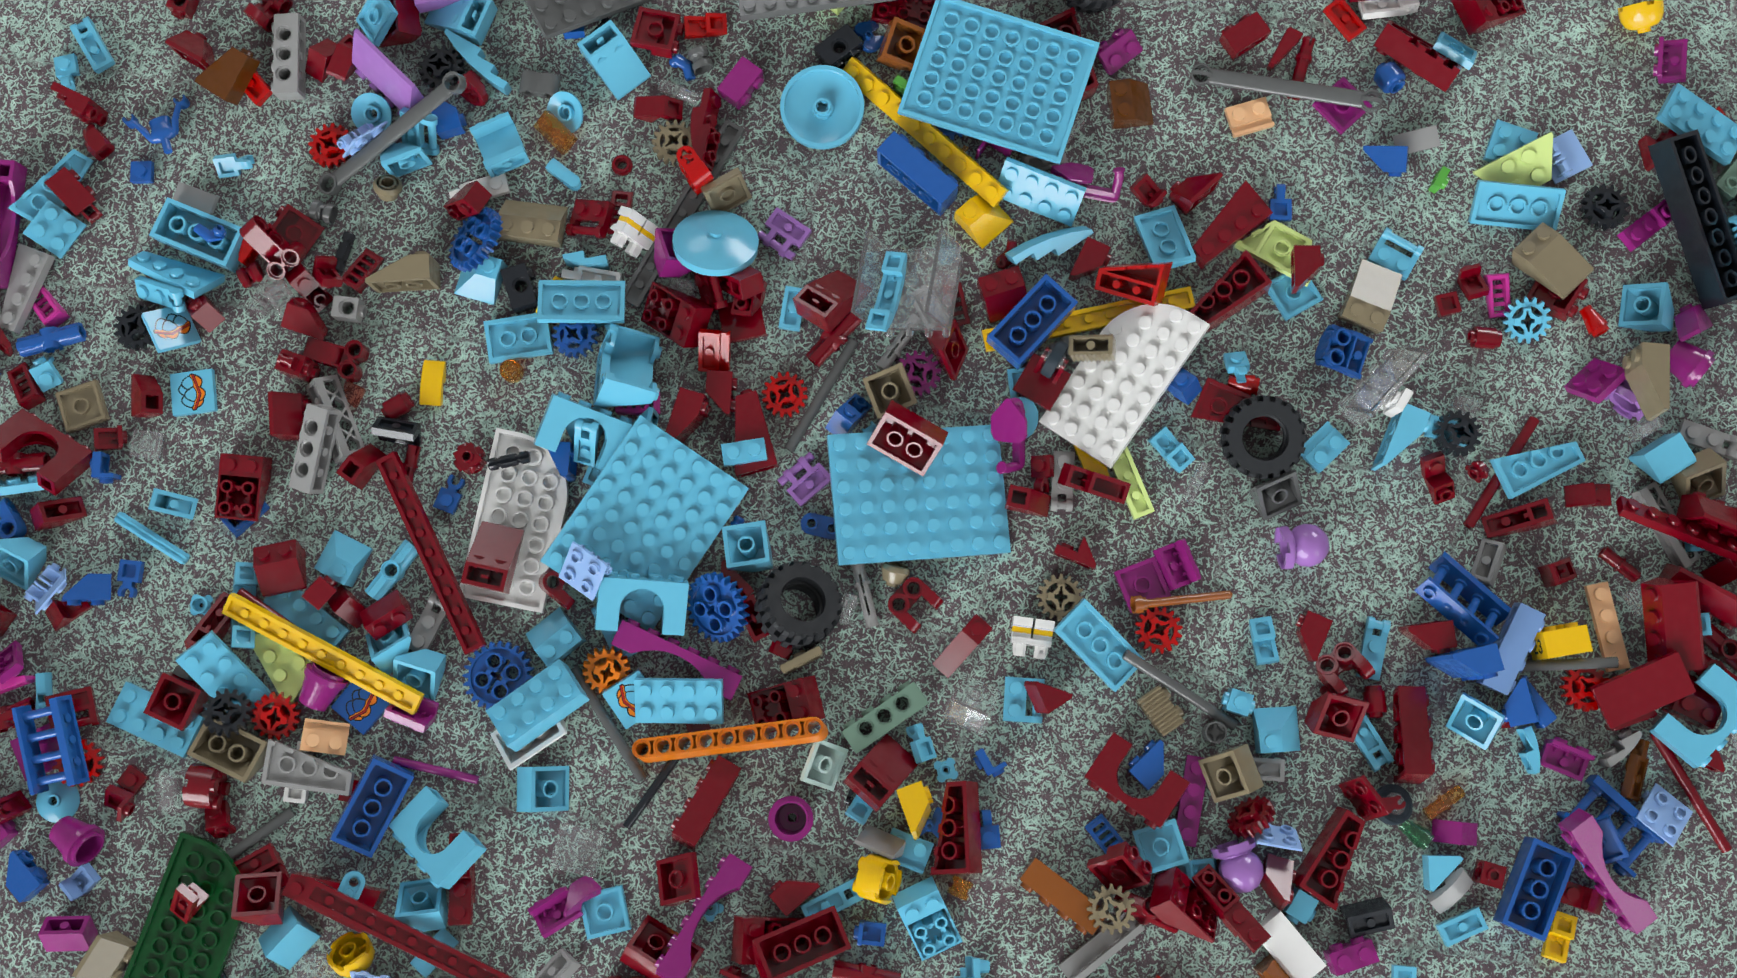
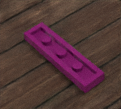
(1191, 802)

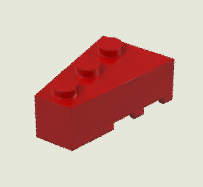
(1136, 282)

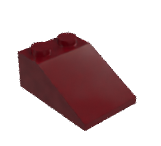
(687, 414)

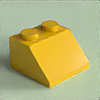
(916, 806)

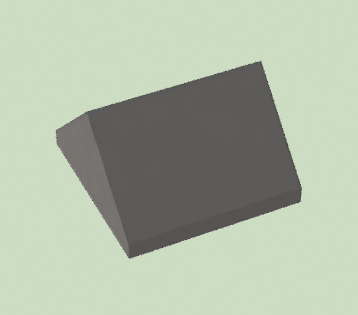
(1277, 495)

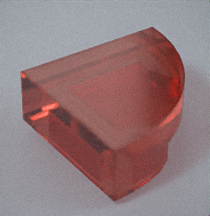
(353, 393)

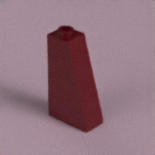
(751, 425)

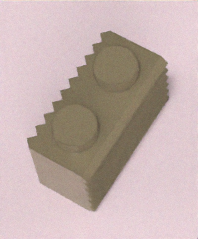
(1092, 348)
(1160, 710)

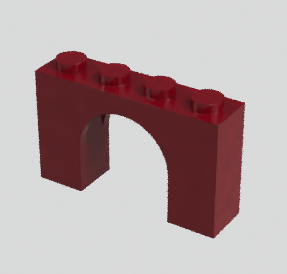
(66, 466)
(1155, 808)

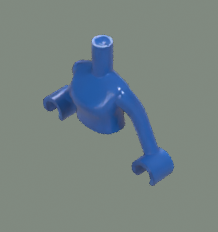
(162, 127)

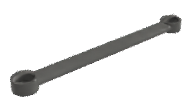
(1287, 87)
(392, 133)

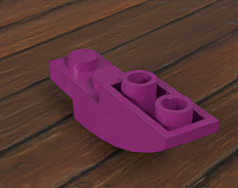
(1646, 226)

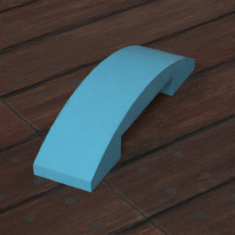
(889, 292)
(243, 578)

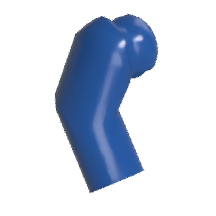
(210, 235)

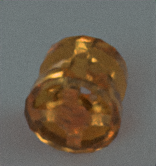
(510, 366)
(960, 887)

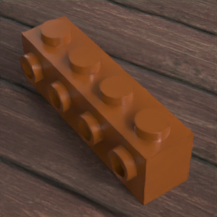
(1059, 893)

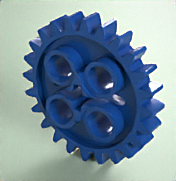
(466, 252)
(717, 607)
(482, 665)

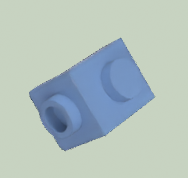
(80, 882)

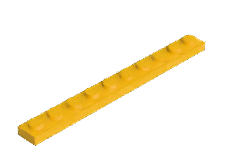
(927, 135)
(1101, 315)
(323, 653)

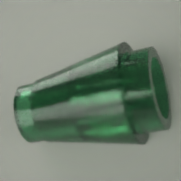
(1416, 834)

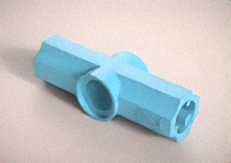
(383, 581)

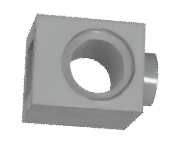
(340, 307)

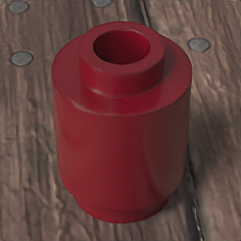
(1484, 337)
(397, 405)
(1377, 700)

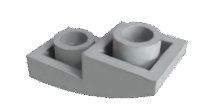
(1418, 139)
(196, 198)
(1624, 743)
(1456, 886)

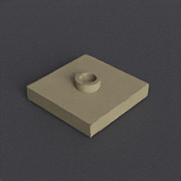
(726, 191)
(82, 406)
(801, 659)

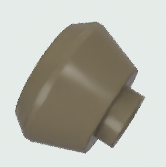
(387, 187)
(894, 573)

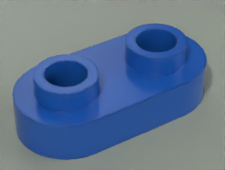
(821, 526)

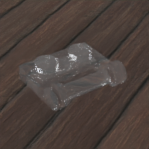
(169, 792)

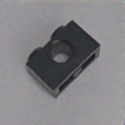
(842, 38)
(513, 278)

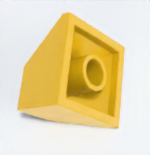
(982, 220)

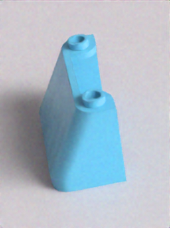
(626, 368)

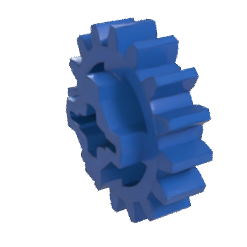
(568, 342)

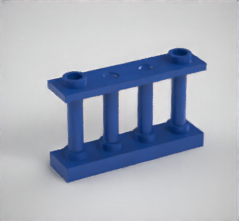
(1472, 591)
(68, 740)
(1616, 803)

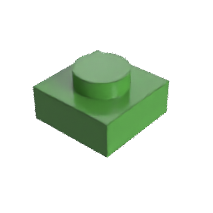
(899, 85)
(1440, 180)

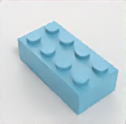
(176, 229)
(537, 705)

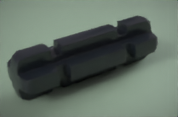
(344, 250)
(508, 460)

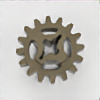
(670, 135)
(1049, 597)
(1101, 912)

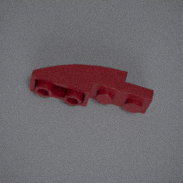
(702, 127)
(462, 896)
(1230, 909)

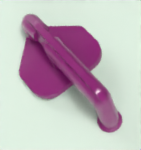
(1083, 176)
(1010, 425)

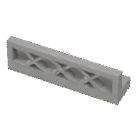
(320, 395)
(1671, 545)
(1098, 950)

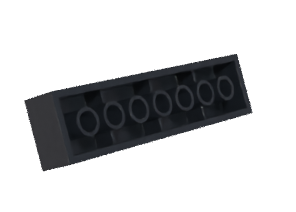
(1698, 216)

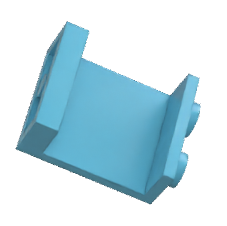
(500, 144)

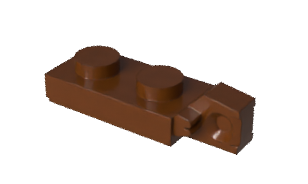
(1635, 772)

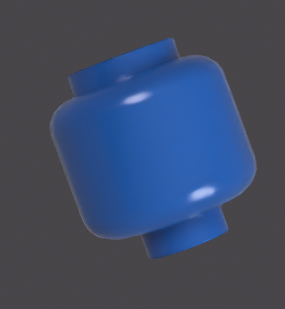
(1389, 77)

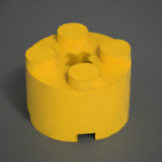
(877, 878)

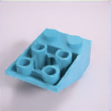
(465, 18)
(613, 59)
(927, 918)

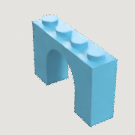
(562, 411)
(671, 591)
(1697, 748)
(411, 829)

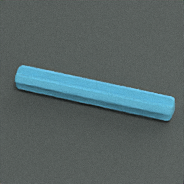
(152, 538)

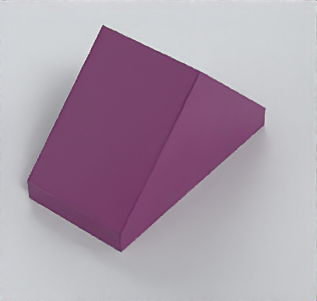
(1454, 832)

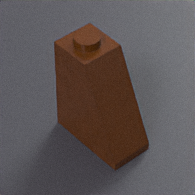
(229, 74)

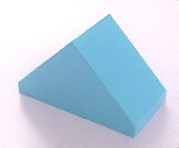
(1437, 869)

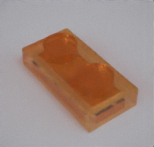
(555, 132)

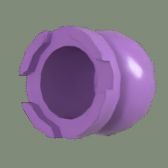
(1625, 401)
(1303, 545)
(1239, 865)

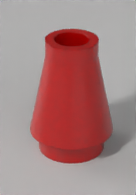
(1594, 321)
(1250, 387)

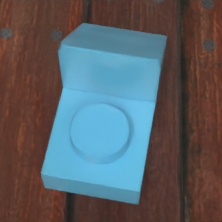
(173, 504)

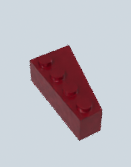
(1233, 291)
(705, 802)
(1330, 858)

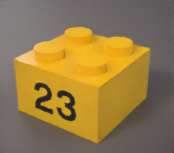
(1561, 641)

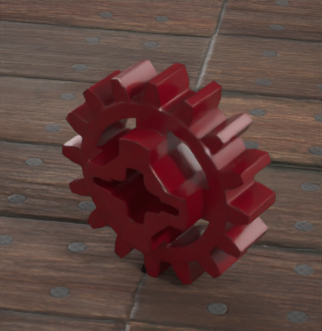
(1251, 817)

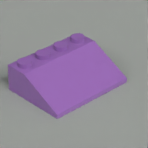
(383, 74)

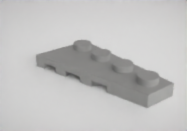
(25, 283)
(299, 770)

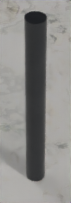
(650, 793)

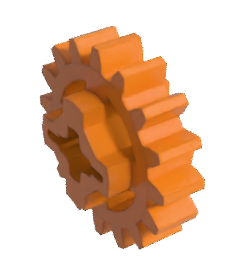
(597, 666)

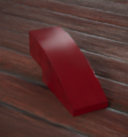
(1094, 483)

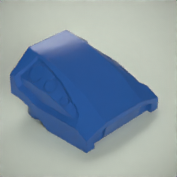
(1342, 350)

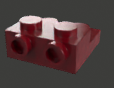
(657, 32)
(80, 105)
(297, 227)
(1559, 307)
(1121, 867)
(678, 879)

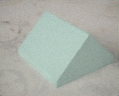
(824, 764)

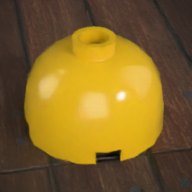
(1641, 15)
(351, 953)

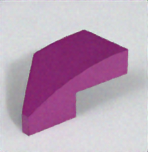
(579, 892)

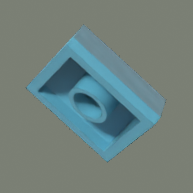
(1664, 457)
(1475, 721)
(289, 940)

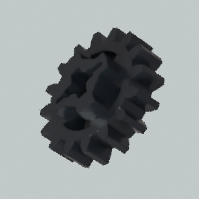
(435, 61)
(1599, 214)
(127, 331)
(1466, 430)
(218, 709)

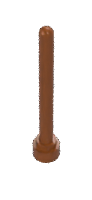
(1139, 603)

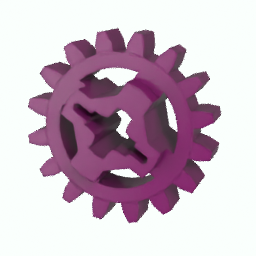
(926, 368)

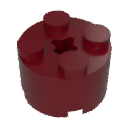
(205, 787)

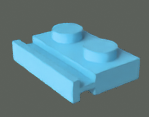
(1324, 447)
(915, 852)

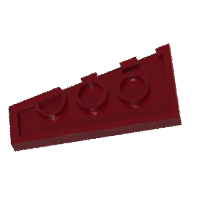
(1217, 400)

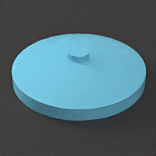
(822, 107)
(715, 243)

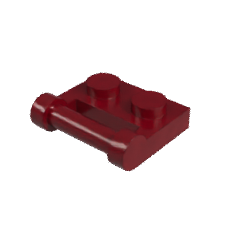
(591, 212)
(710, 291)
(83, 700)

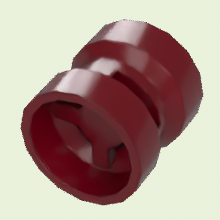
(250, 274)

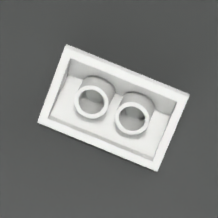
(514, 758)
(1290, 947)

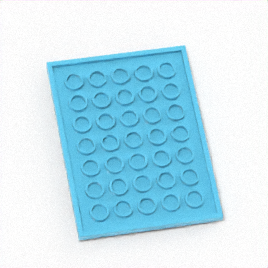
(999, 79)
(650, 514)
(898, 515)

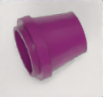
(1689, 362)
(320, 687)
(780, 823)
(77, 840)

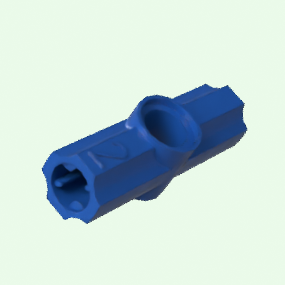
(51, 339)

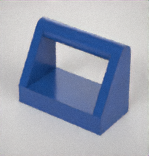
(564, 460)

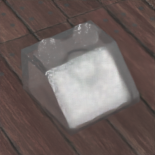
(972, 704)

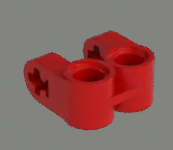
(696, 171)

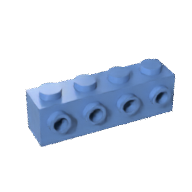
(1513, 644)

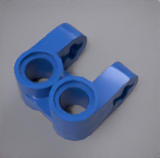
(11, 517)

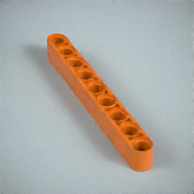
(739, 743)

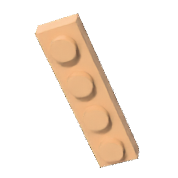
(1606, 624)

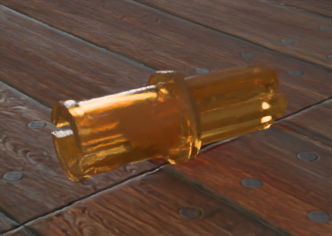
(1444, 802)

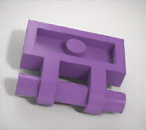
(786, 227)
(809, 484)

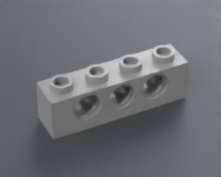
(295, 86)
(314, 448)

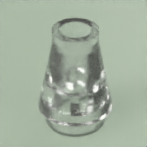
(849, 605)

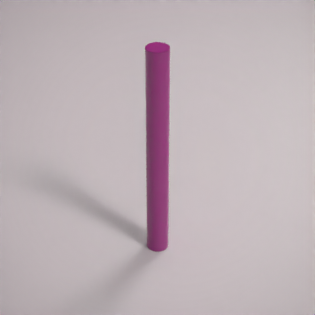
(437, 770)

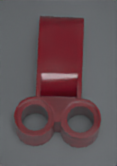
(272, 246)
(338, 356)

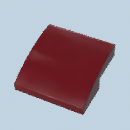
(742, 327)
(262, 861)

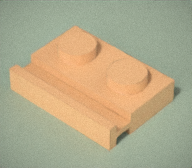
(1249, 117)
(324, 737)

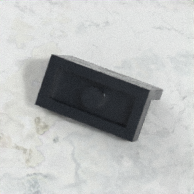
(397, 431)
(1368, 917)

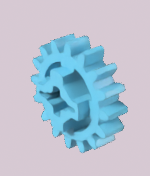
(1537, 319)

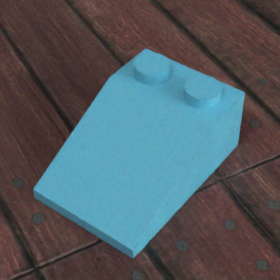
(1400, 433)

